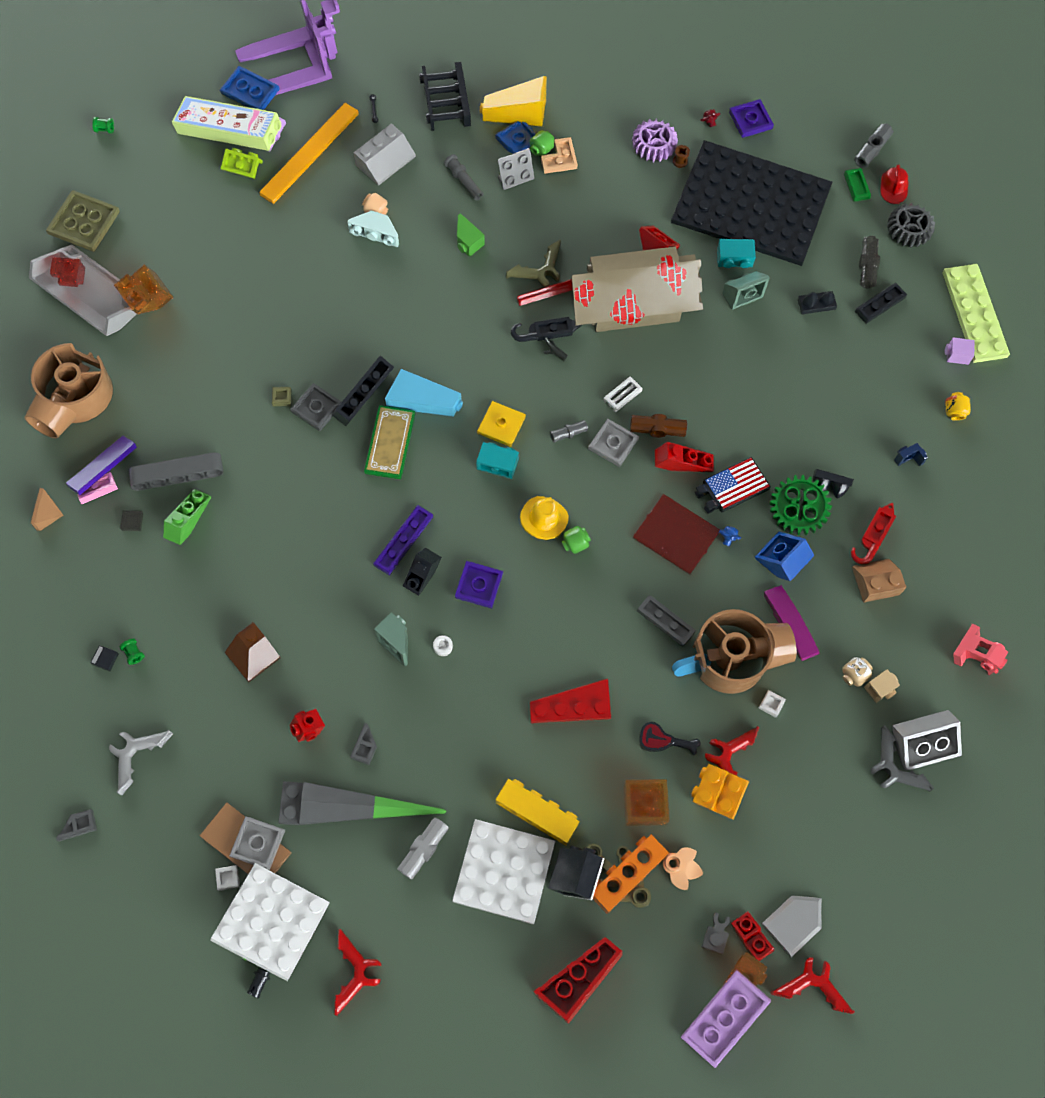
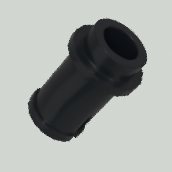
(258, 982)

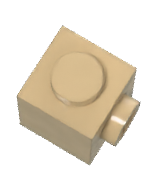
(882, 686)

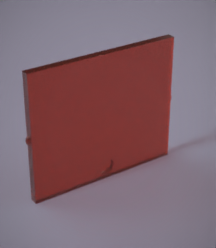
(676, 534)

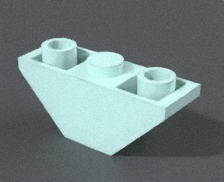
(374, 227)

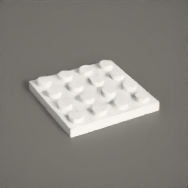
(504, 871)
(270, 922)

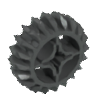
(910, 229)

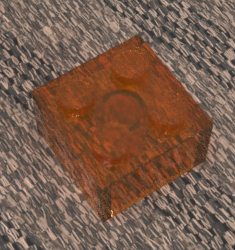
(646, 802)

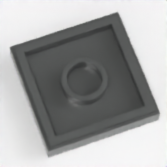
(316, 407)

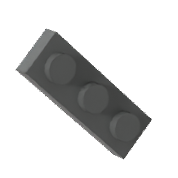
(666, 620)

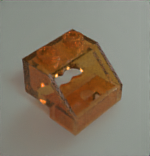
(145, 289)

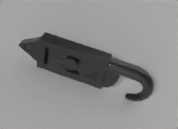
(546, 329)

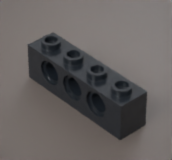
(362, 390)

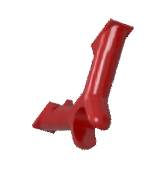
(730, 747)
(360, 964)
(809, 978)

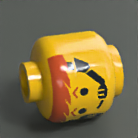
(957, 406)

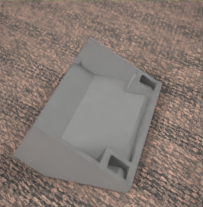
(94, 300)

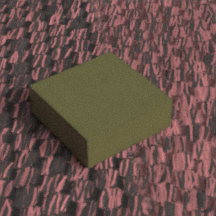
(281, 396)

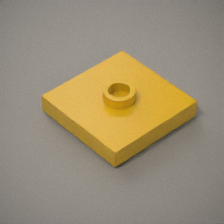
(501, 423)

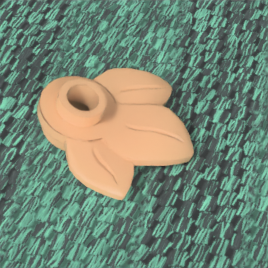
(685, 867)

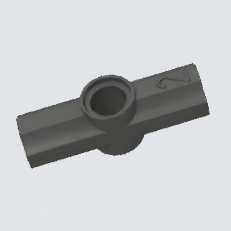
(874, 145)

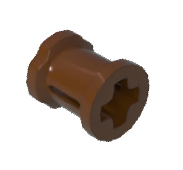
(681, 153)

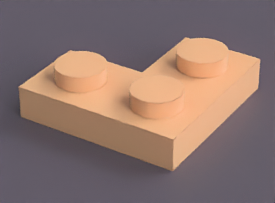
(562, 160)

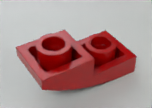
(752, 937)

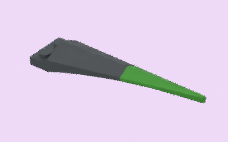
(317, 804)

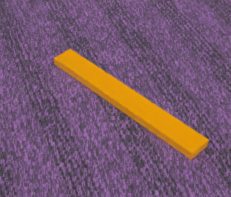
(308, 153)

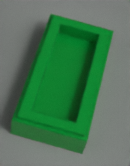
(857, 184)

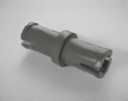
(568, 431)

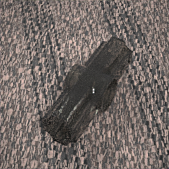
(869, 262)

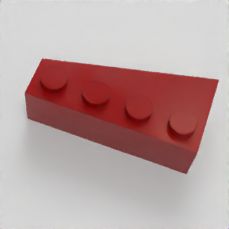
(576, 983)

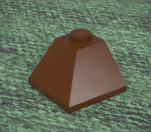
(251, 652)

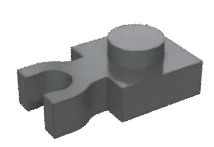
(715, 937)

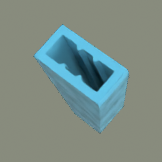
(422, 395)

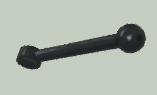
(373, 98)

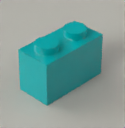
(736, 253)
(497, 460)

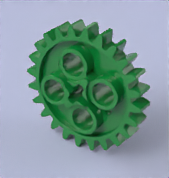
(817, 506)

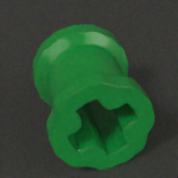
(103, 125)
(132, 651)

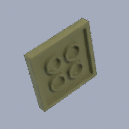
(83, 220)

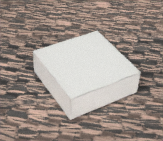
(772, 703)
(227, 878)

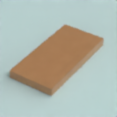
(223, 832)

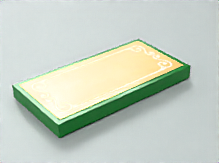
(390, 442)

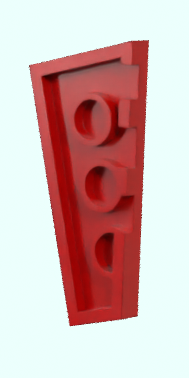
(577, 704)

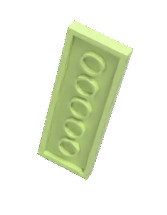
(976, 312)

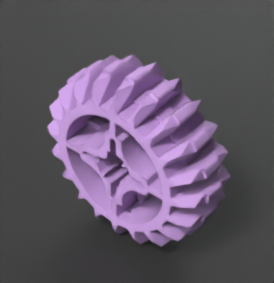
(655, 145)

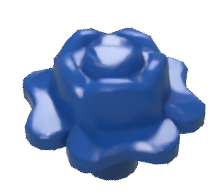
(730, 534)

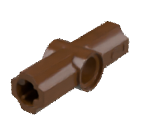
(658, 425)

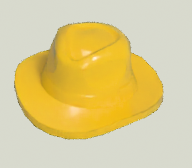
(543, 518)

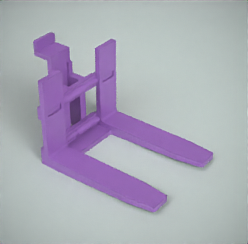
(317, 39)

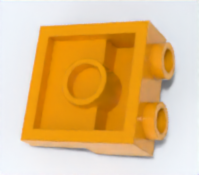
(719, 791)

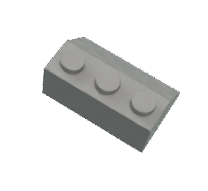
(384, 154)
(928, 739)

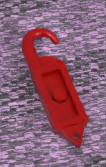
(875, 533)

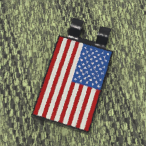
(733, 486)

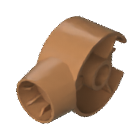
(78, 395)
(770, 640)

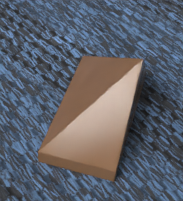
(45, 511)

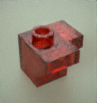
(68, 271)

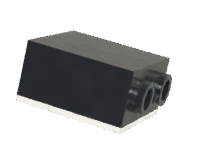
(576, 872)

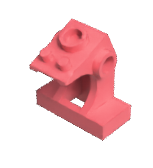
(967, 649)

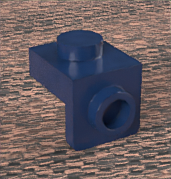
(907, 453)

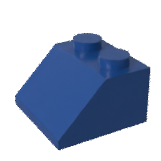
(785, 555)

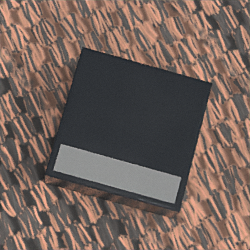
(104, 658)

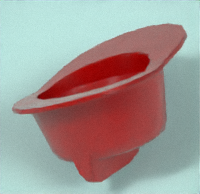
(894, 185)

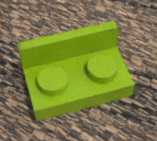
(240, 163)

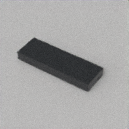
(880, 303)

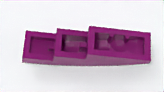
(786, 612)

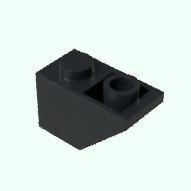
(421, 570)

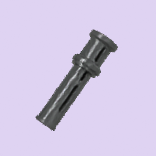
(459, 172)

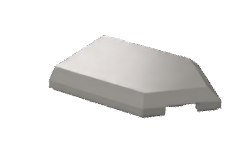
(795, 922)

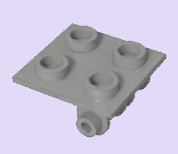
(515, 169)

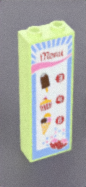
(227, 123)

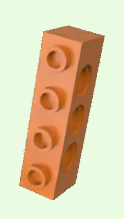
(655, 854)

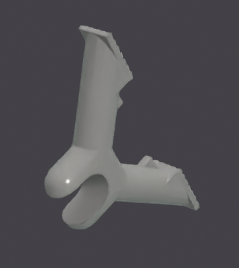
(131, 748)

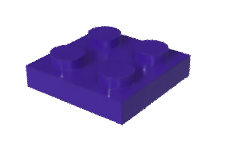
(751, 118)
(479, 584)

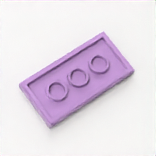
(726, 1018)

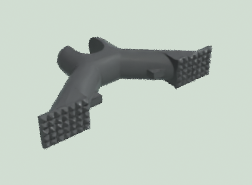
(893, 772)

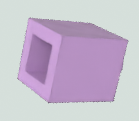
(960, 351)

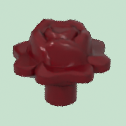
(710, 117)

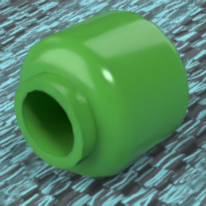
(541, 143)
(576, 539)

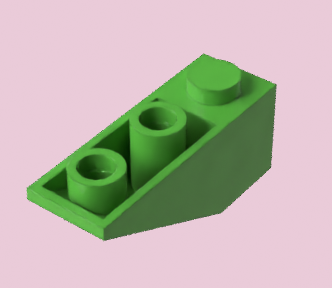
(185, 516)

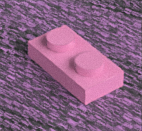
(103, 486)

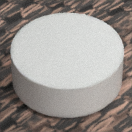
(442, 645)

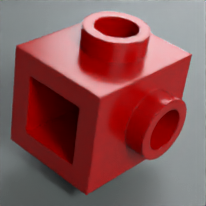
(306, 725)

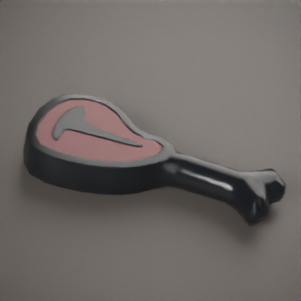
(654, 739)

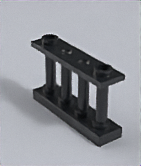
(461, 100)

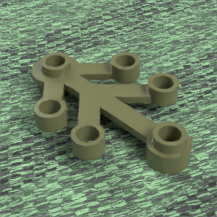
(639, 888)

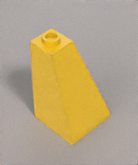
(518, 103)

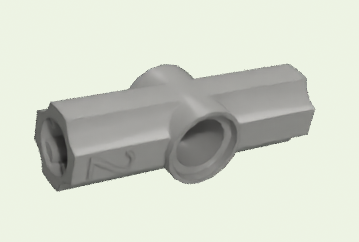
(423, 848)

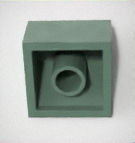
(745, 289)
(393, 636)

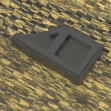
(364, 747)
(78, 825)

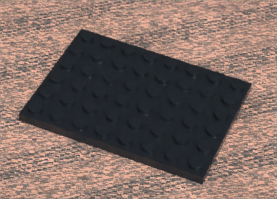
(752, 199)

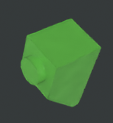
(468, 236)

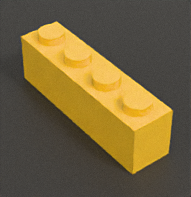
(537, 812)

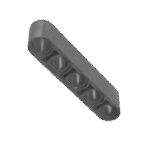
(175, 471)

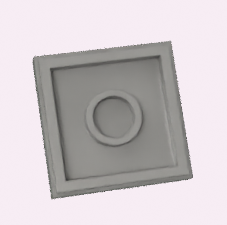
(613, 442)
(257, 842)

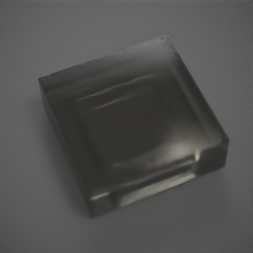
(131, 520)

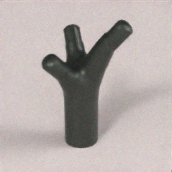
(555, 350)

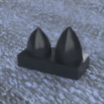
(817, 302)
(840, 483)

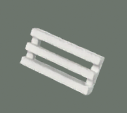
(612, 403)

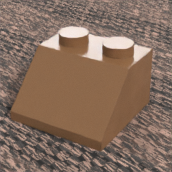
(879, 580)

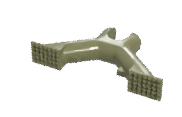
(539, 274)

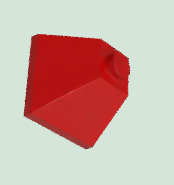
(655, 239)

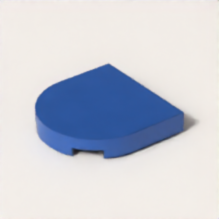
(515, 137)

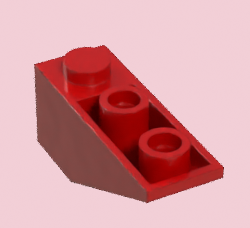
(681, 458)

